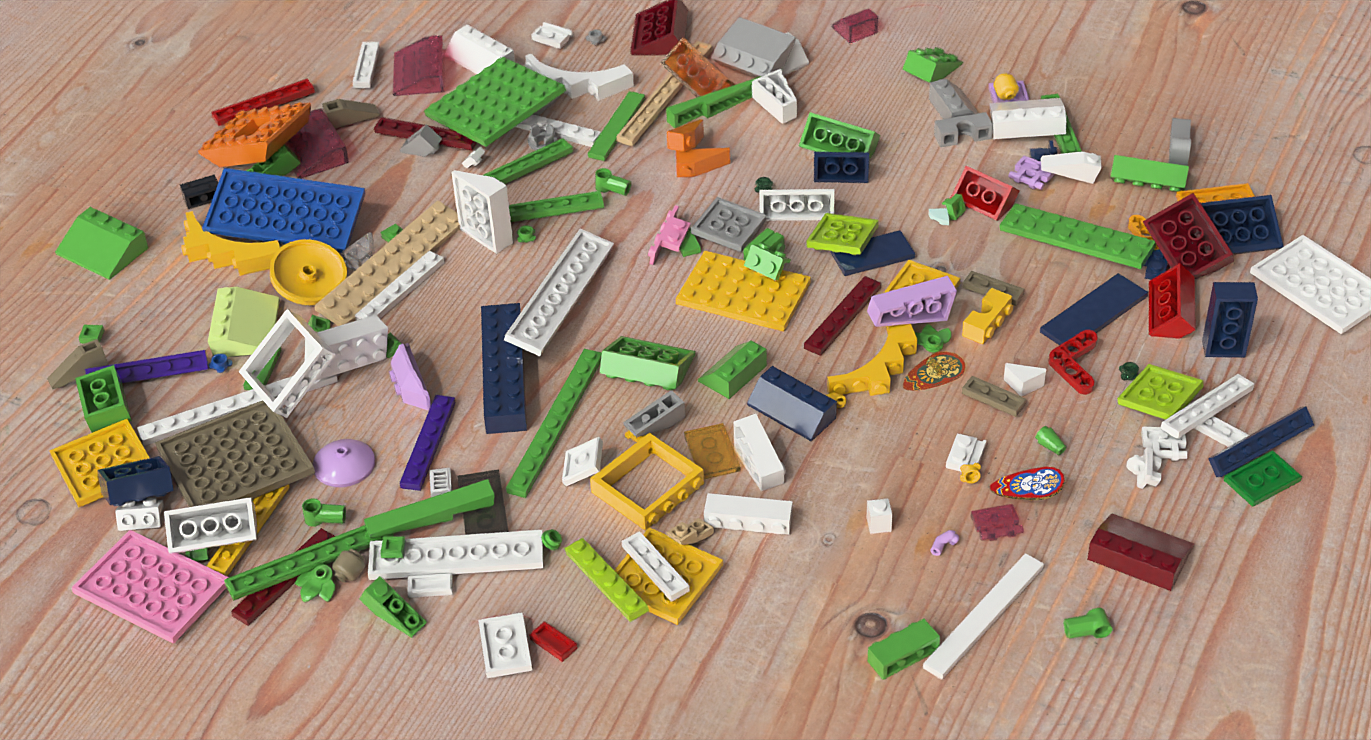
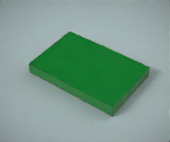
(1262, 478)

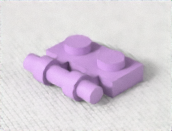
(1031, 168)

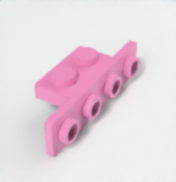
(672, 234)

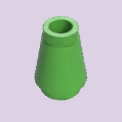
(1049, 439)

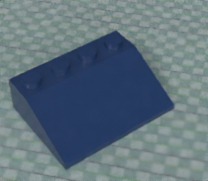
(1246, 223)

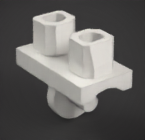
(1145, 468)

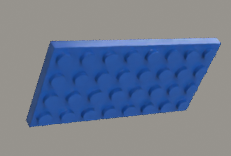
(283, 209)

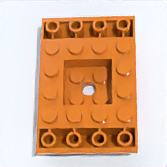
(255, 134)

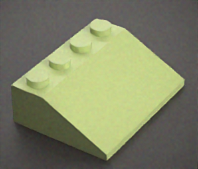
(241, 320)

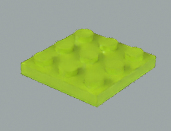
(842, 233)
(1160, 392)

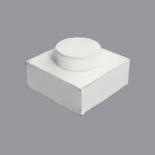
(474, 158)

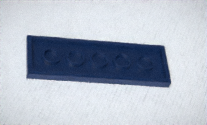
(1095, 310)

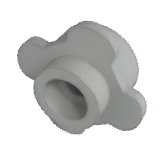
(595, 37)

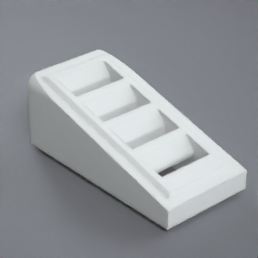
(440, 486)

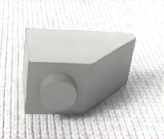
(422, 142)

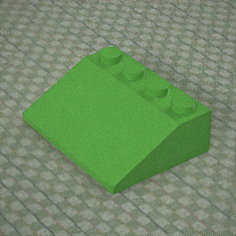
(102, 243)
(646, 362)

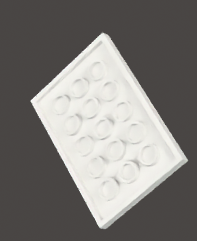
(1318, 283)

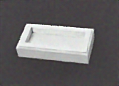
(429, 585)

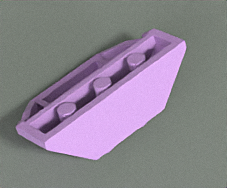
(408, 378)

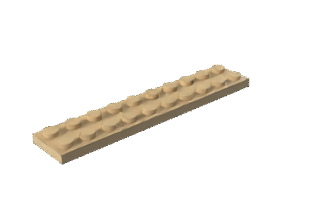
(390, 262)

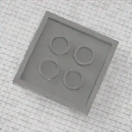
(728, 224)

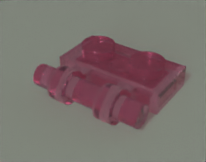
(996, 522)

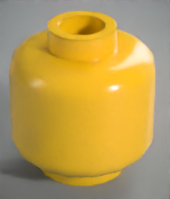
(1006, 86)

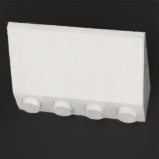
(1028, 118)
(483, 209)

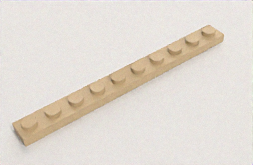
(655, 104)

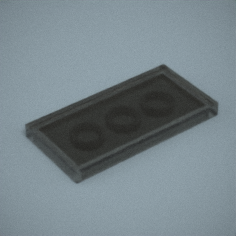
(486, 519)

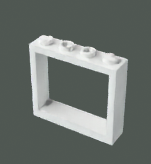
(304, 376)

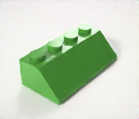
(831, 135)
(1149, 172)

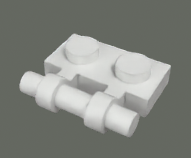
(1157, 438)

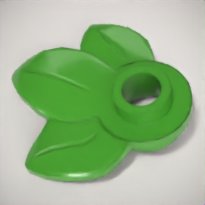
(932, 339)
(315, 585)

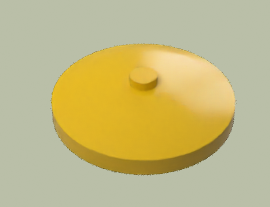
(306, 271)

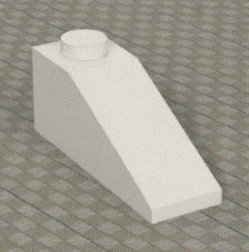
(1074, 165)

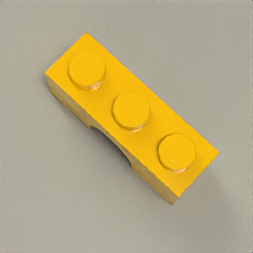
(994, 309)

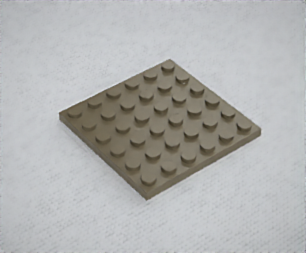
(235, 456)

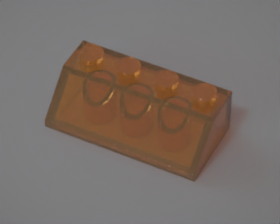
(695, 69)

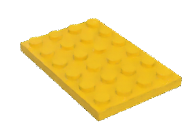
(737, 292)

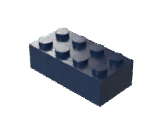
(1229, 319)

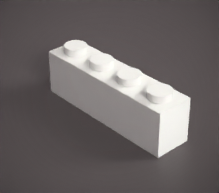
(748, 513)

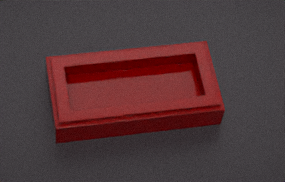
(553, 641)

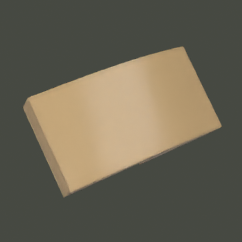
(690, 533)

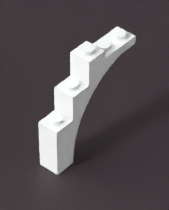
(597, 83)

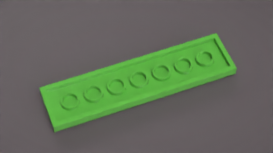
(1078, 236)

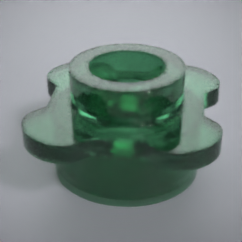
(763, 183)
(1129, 371)

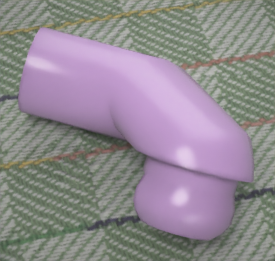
(941, 540)

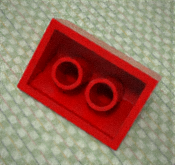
(985, 193)

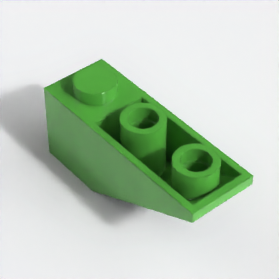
(279, 164)
(391, 607)

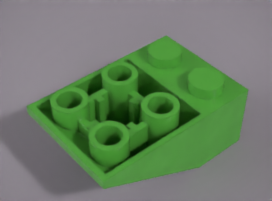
(930, 63)

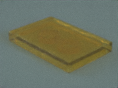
(712, 450)

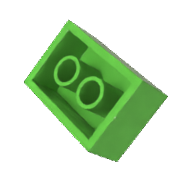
(102, 398)

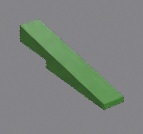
(709, 104)
(431, 510)

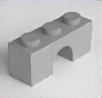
(975, 125)

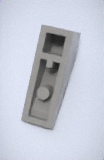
(657, 416)

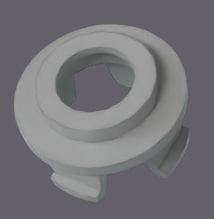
(536, 136)

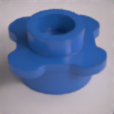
(220, 362)

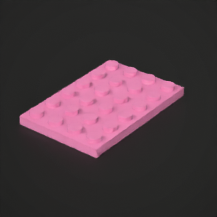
(151, 586)

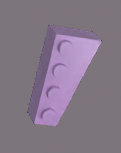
(913, 304)

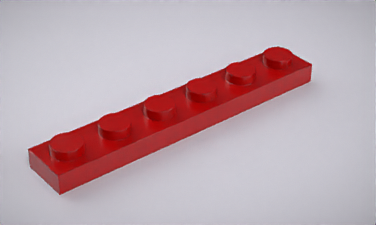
(270, 99)

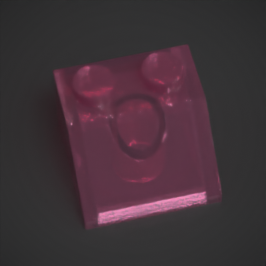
(857, 25)

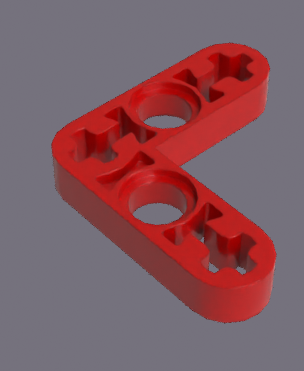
(1068, 360)

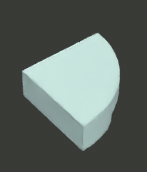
(939, 215)

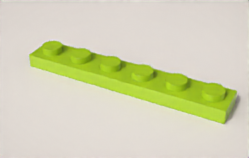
(606, 580)

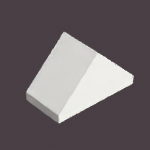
(1024, 378)

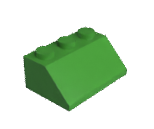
(735, 369)

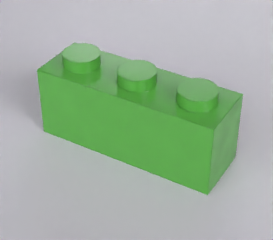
(903, 648)

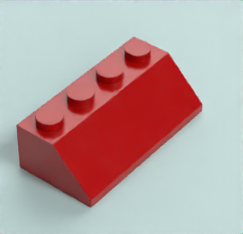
(1172, 303)

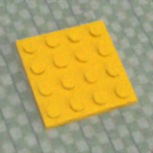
(99, 450)
(689, 562)

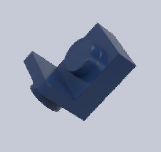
(1037, 153)

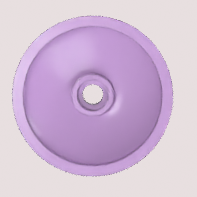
(343, 463)

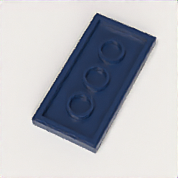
(879, 252)

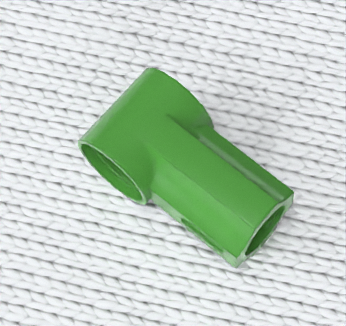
(607, 182)
(316, 513)
(1093, 623)

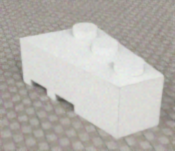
(775, 96)
(757, 453)

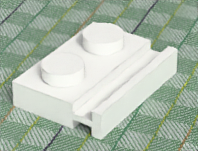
(552, 35)
(965, 451)

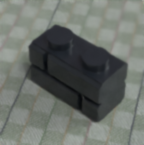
(199, 191)

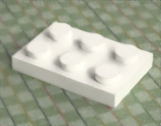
(505, 645)

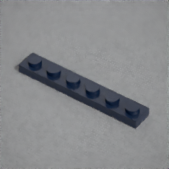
(1261, 441)

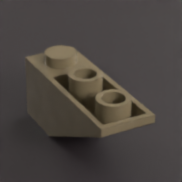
(347, 112)
(83, 357)

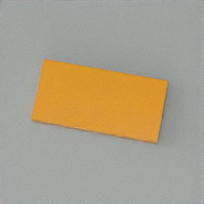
(1218, 193)

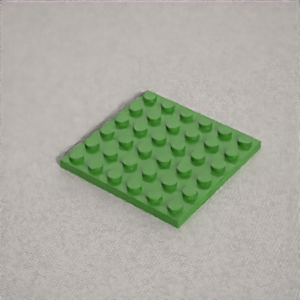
(494, 101)

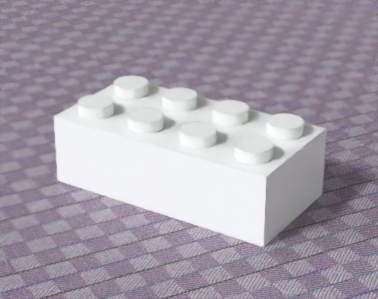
(354, 345)

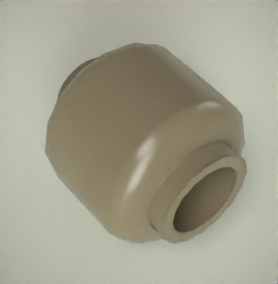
(348, 565)

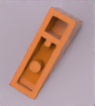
(685, 136)
(699, 161)

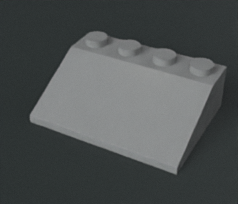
(753, 48)

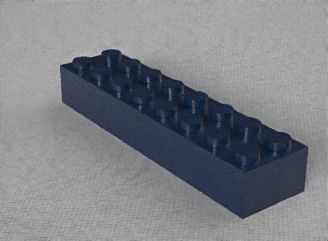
(502, 371)

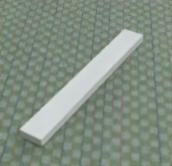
(983, 616)

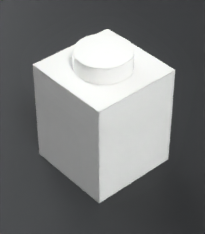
(879, 516)

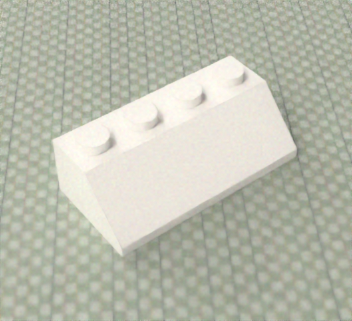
(475, 49)
(796, 204)
(210, 525)

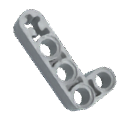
(1180, 141)

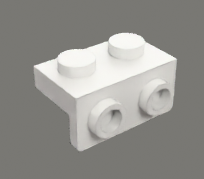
(139, 514)

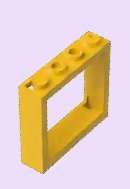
(619, 467)

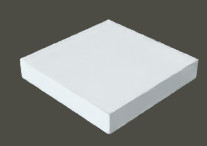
(582, 461)

